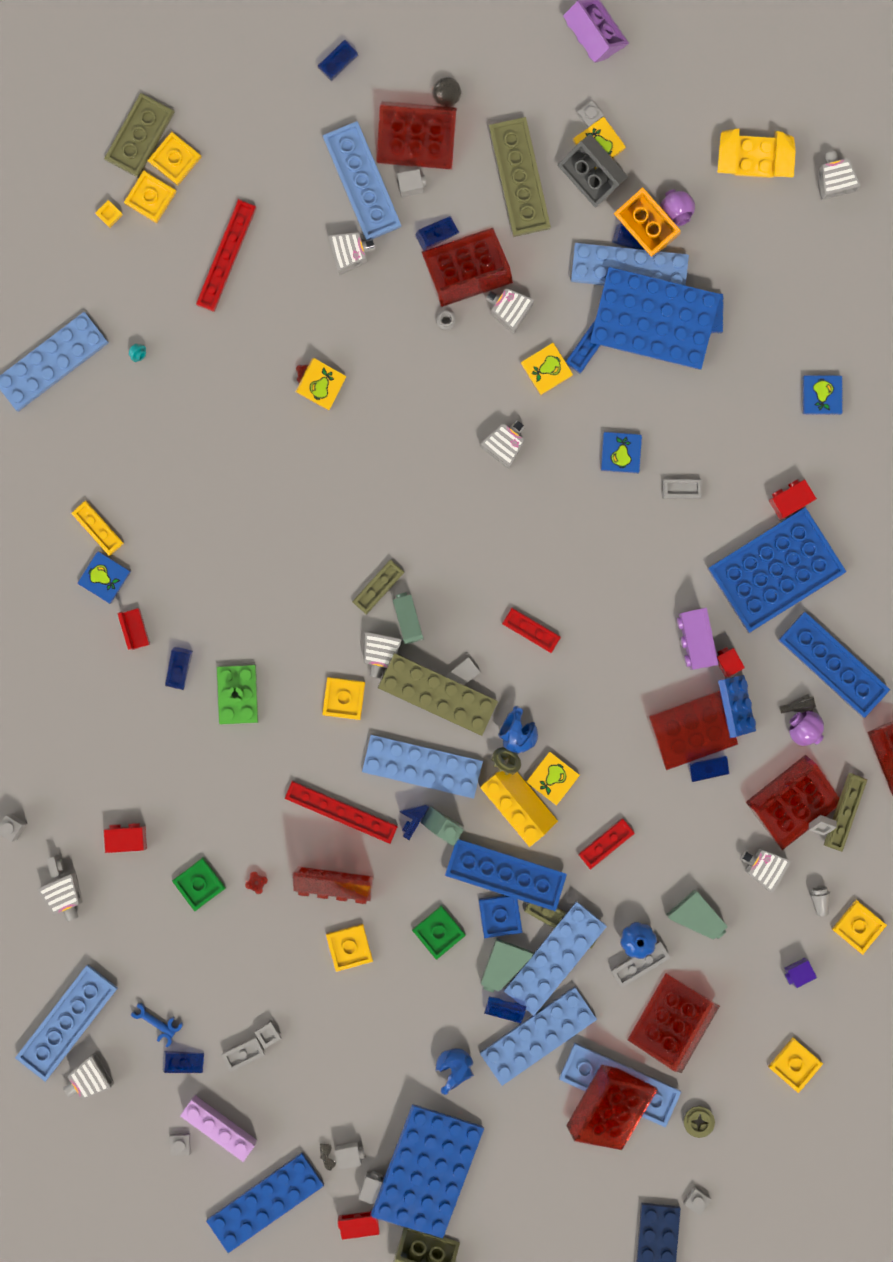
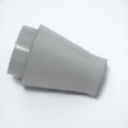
(820, 897)

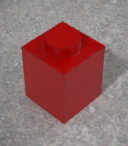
(729, 661)

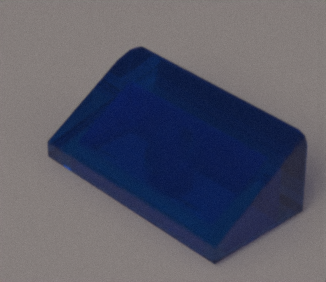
(708, 768)

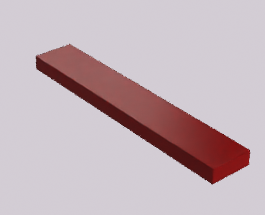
(226, 255)
(341, 812)

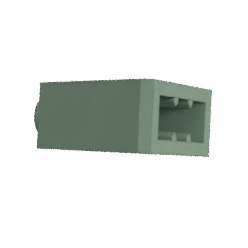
(407, 618)
(442, 826)
(698, 916)
(503, 964)

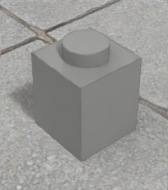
(411, 183)
(12, 827)
(349, 1155)
(371, 1187)

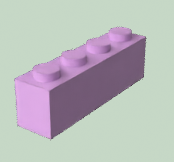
(218, 1128)

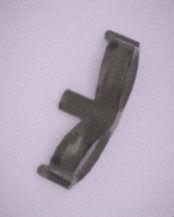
(325, 1150)

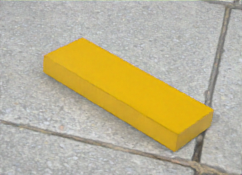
(97, 528)

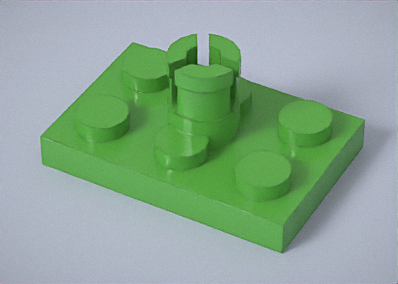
(237, 694)

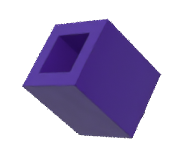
(799, 973)

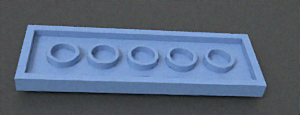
(362, 181)
(593, 261)
(51, 361)
(422, 766)
(555, 958)
(66, 1022)
(538, 1036)
(584, 1063)

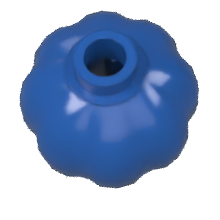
(632, 934)

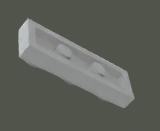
(635, 967)

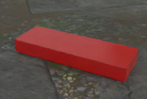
(531, 630)
(606, 843)

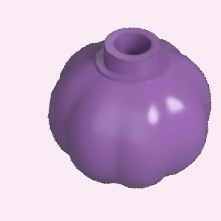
(678, 206)
(806, 728)

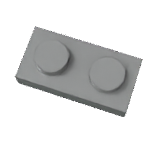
(243, 1054)

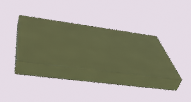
(139, 135)

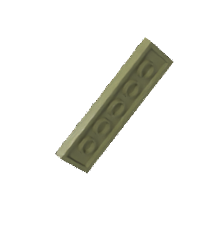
(519, 177)
(437, 694)

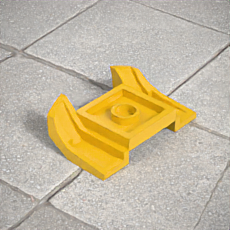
(756, 155)

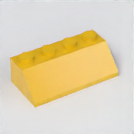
(519, 805)

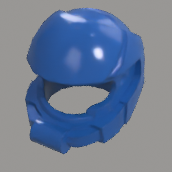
(514, 736)
(460, 1064)

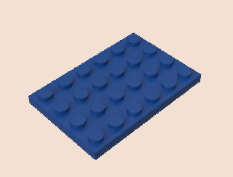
(655, 318)
(776, 570)
(427, 1171)

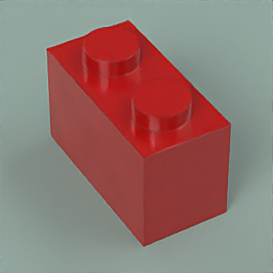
(792, 499)
(125, 838)

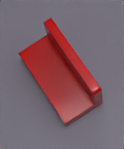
(133, 629)
(358, 1225)

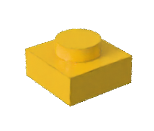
(109, 214)

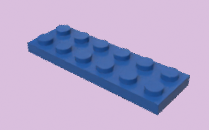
(834, 664)
(506, 875)
(265, 1202)

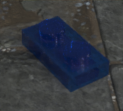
(337, 60)
(505, 1009)

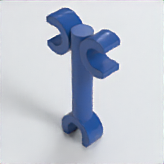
(169, 1030)

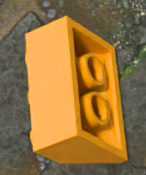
(647, 222)

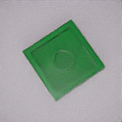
(198, 884)
(438, 932)

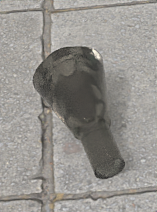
(802, 704)

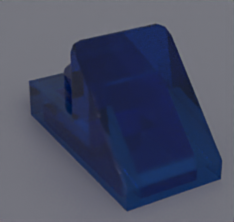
(416, 814)

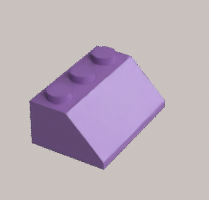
(595, 29)
(697, 639)

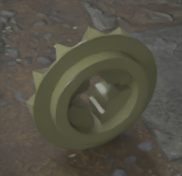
(513, 764)
(704, 1128)

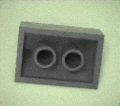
(592, 182)

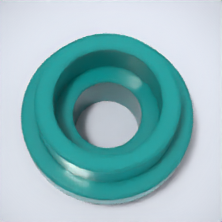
(137, 352)

